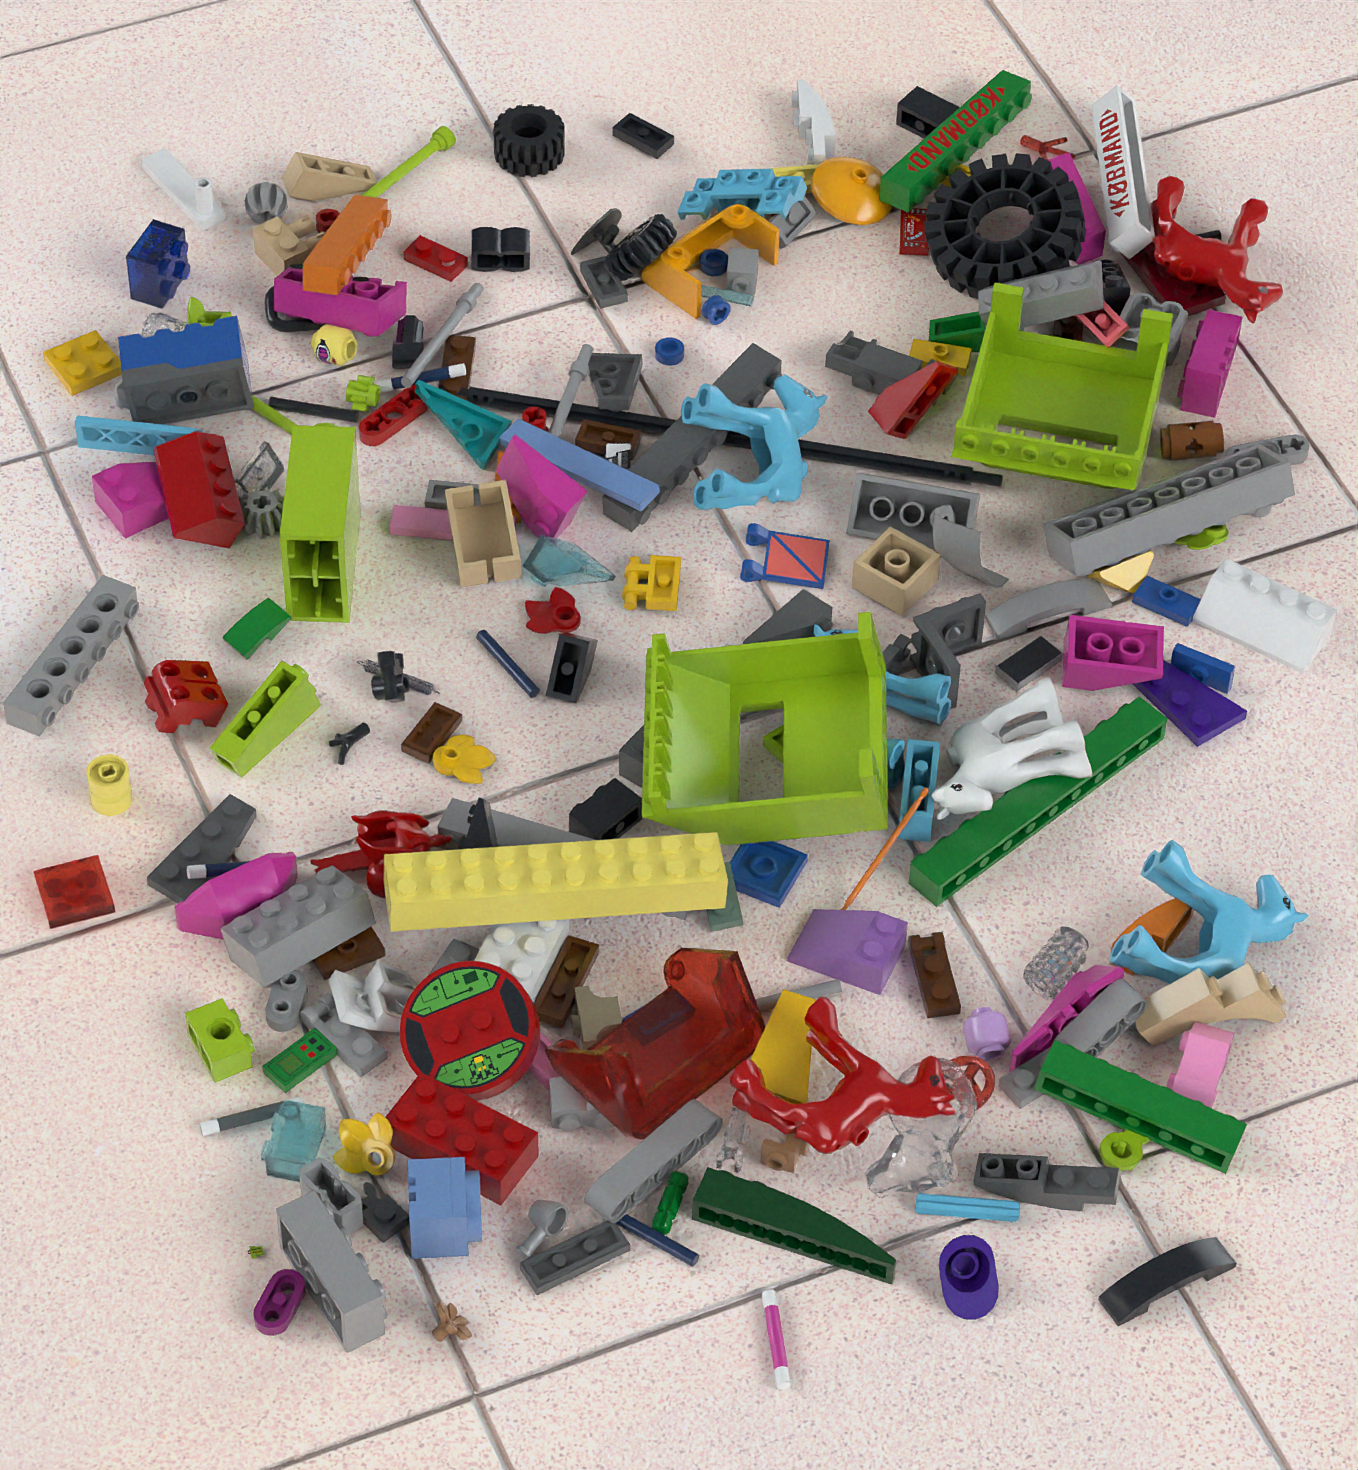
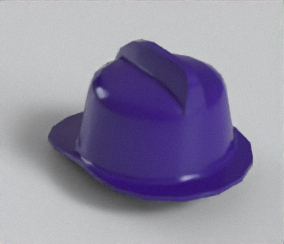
(968, 1277)

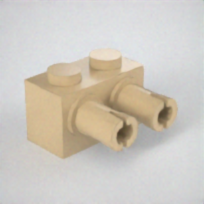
(281, 245)

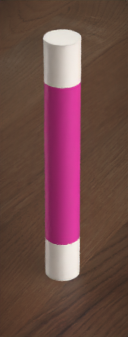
(776, 1339)

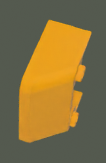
(738, 222)

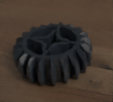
(641, 247)

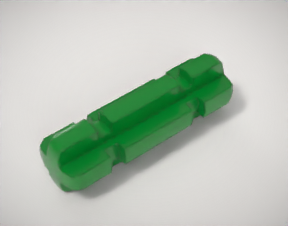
(670, 1202)

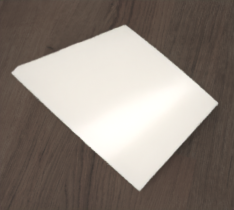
(375, 1001)

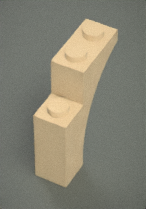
(1209, 1000)

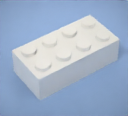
(525, 950)

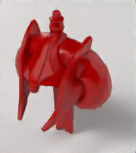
(382, 834)

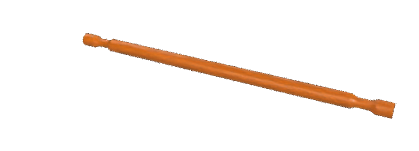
(884, 850)

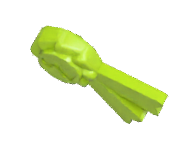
(1122, 1150)

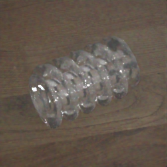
(1056, 962)

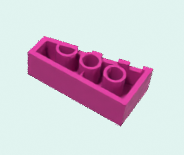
(1095, 230)
(358, 306)

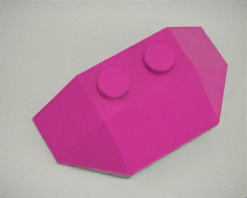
(236, 894)

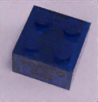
(157, 264)

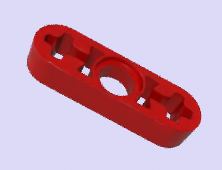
(388, 427)

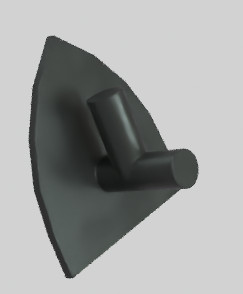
(603, 230)

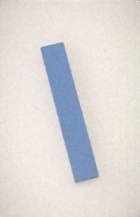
(586, 466)

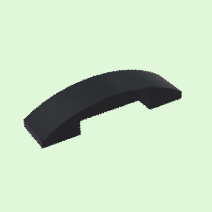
(1164, 1275)

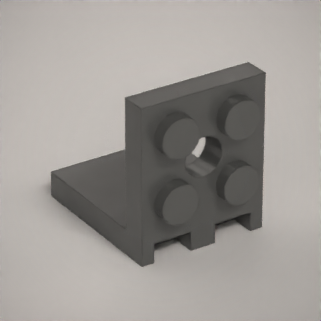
(946, 632)

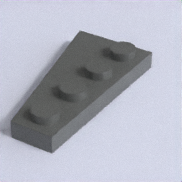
(208, 843)

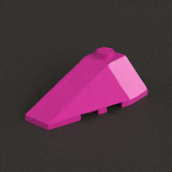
(1070, 1002)

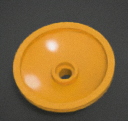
(850, 190)

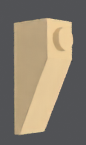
(323, 178)

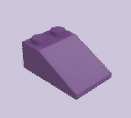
(851, 946)

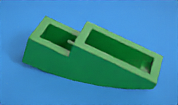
(959, 330)

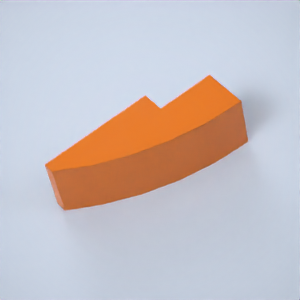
(1163, 924)

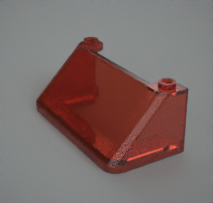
(670, 1045)

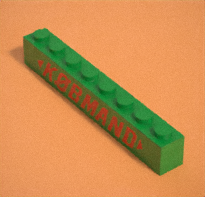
(955, 141)

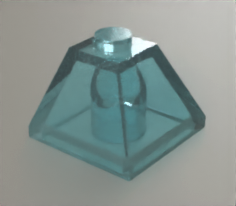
(563, 564)

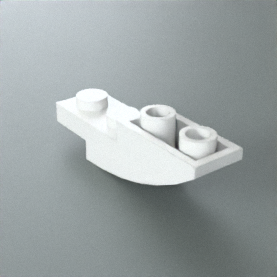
(813, 123)

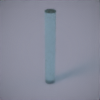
(727, 295)

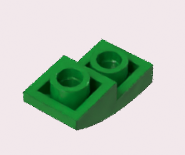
(255, 627)

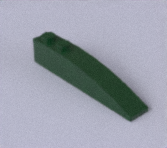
(787, 1223)

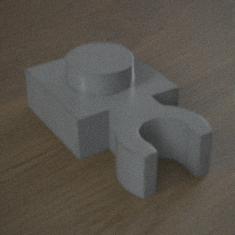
(896, 653)
(382, 1215)

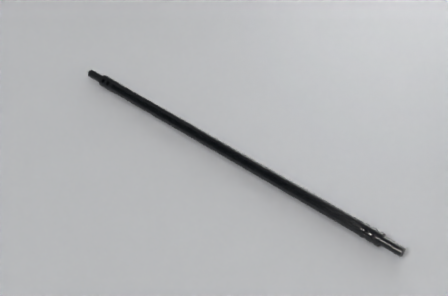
(808, 449)

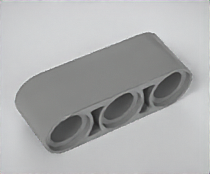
(1104, 1019)

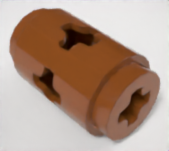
(1206, 437)

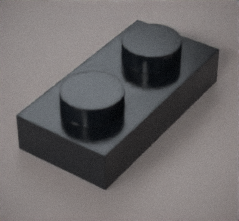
(643, 135)

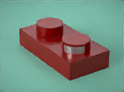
(435, 258)

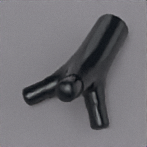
(349, 739)

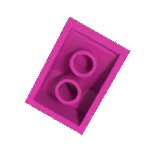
(539, 489)
(131, 496)
(1110, 653)

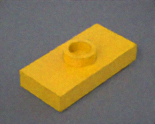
(945, 353)

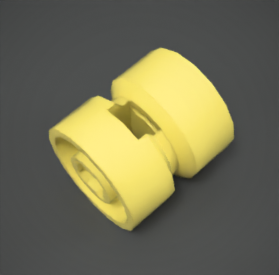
(109, 785)

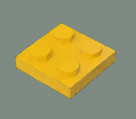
(83, 362)

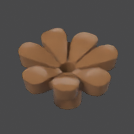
(450, 1323)

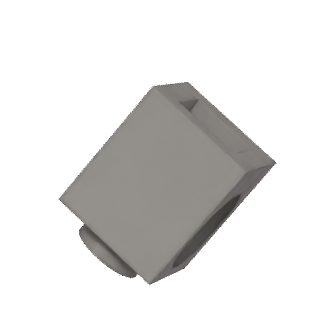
(742, 270)

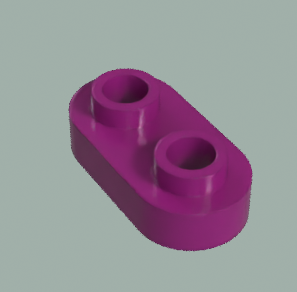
(277, 1304)

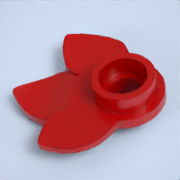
(553, 615)

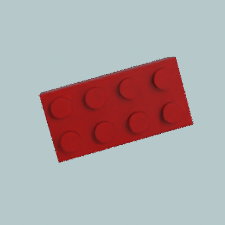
(445, 1123)

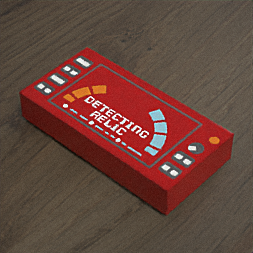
(912, 232)

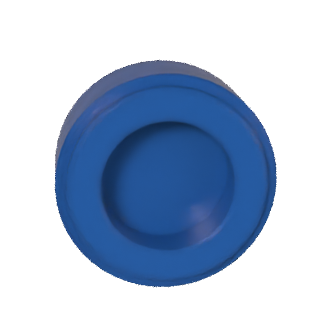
(714, 262)
(669, 351)

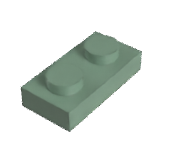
(731, 914)

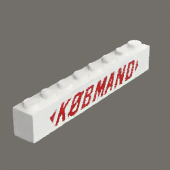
(1122, 172)

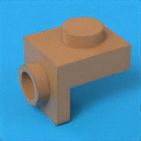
(785, 1155)

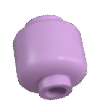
(986, 1033)

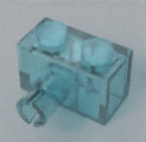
(295, 1139)

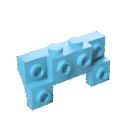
(749, 187)

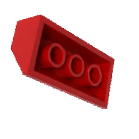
(199, 489)

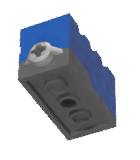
(184, 373)

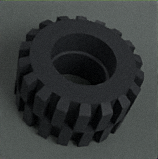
(529, 140)

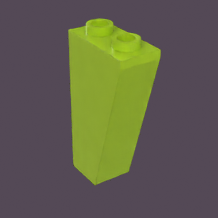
(266, 719)

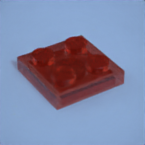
(74, 891)

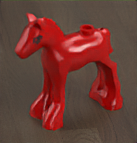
(1210, 259)
(858, 1098)

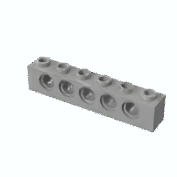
(71, 655)

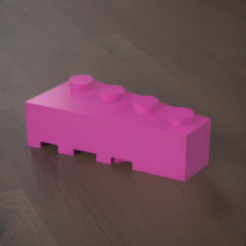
(1209, 363)

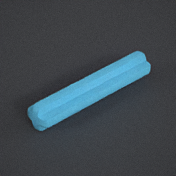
(967, 1207)

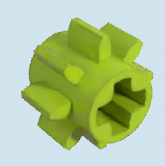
(363, 393)

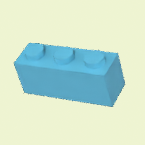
(919, 772)

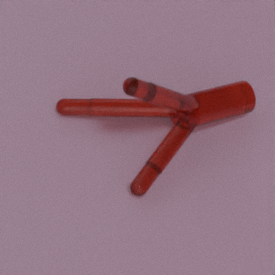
(1044, 147)

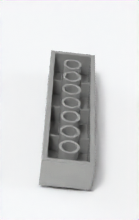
(1169, 510)

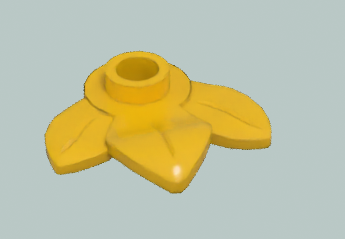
(463, 759)
(361, 1142)

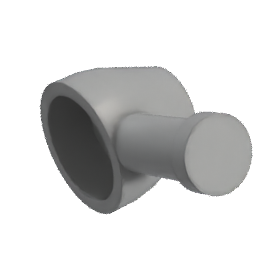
(549, 1221)

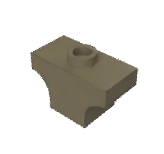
(594, 1016)

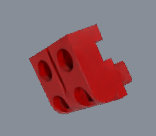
(182, 693)

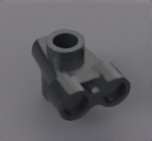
(391, 682)

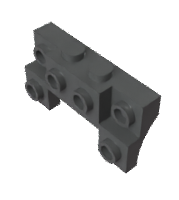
(872, 365)

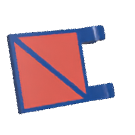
(787, 558)

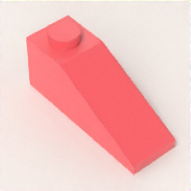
(1104, 324)

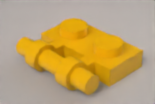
(662, 585)

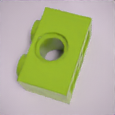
(219, 1039)

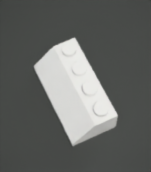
(1265, 615)

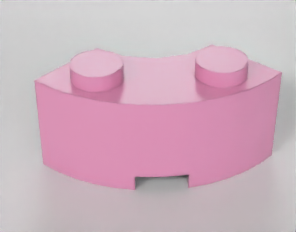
(1202, 1062)

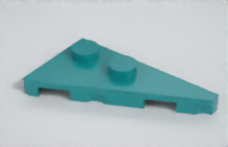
(469, 424)

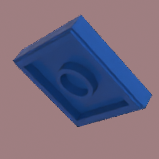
(767, 870)

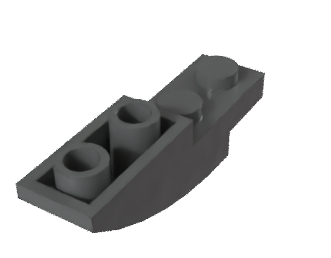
(1052, 1186)

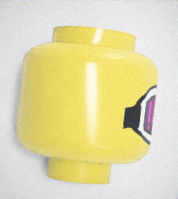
(334, 345)

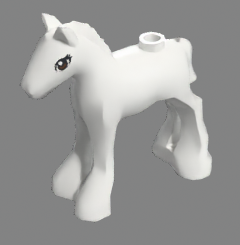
(995, 766)

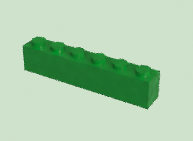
(1140, 1106)

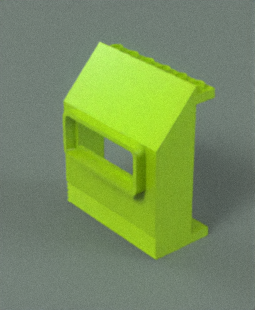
(1062, 391)
(830, 738)

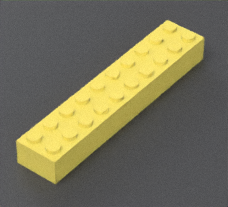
(554, 881)

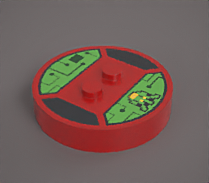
(470, 1028)

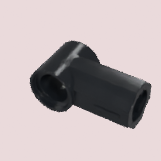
(408, 342)

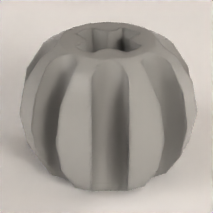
(265, 202)

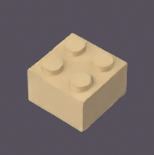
(896, 571)

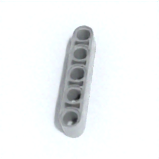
(653, 1161)

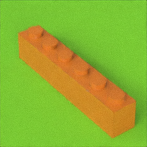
(345, 244)

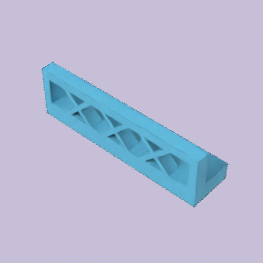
(125, 435)

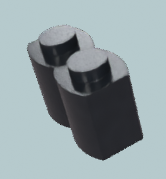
(500, 249)

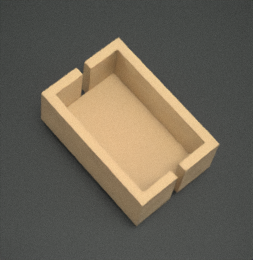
(483, 534)

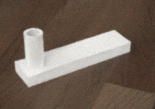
(190, 195)

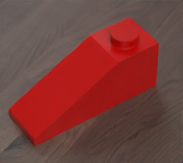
(907, 401)

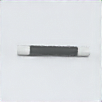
(242, 1118)

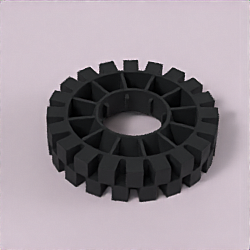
(1043, 247)

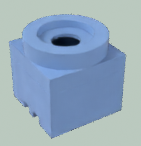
(443, 1207)

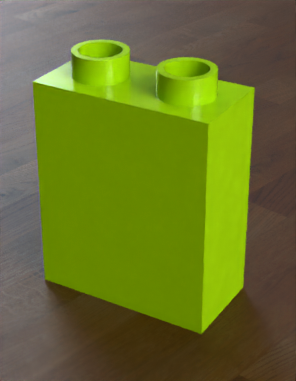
(320, 523)

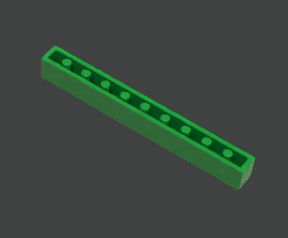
(1033, 805)

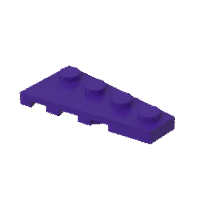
(1191, 705)

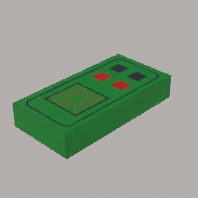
(299, 1060)

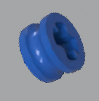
(715, 309)

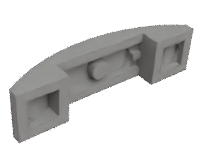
(1044, 602)

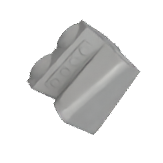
(1132, 316)

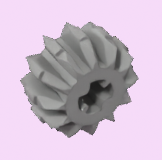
(262, 512)

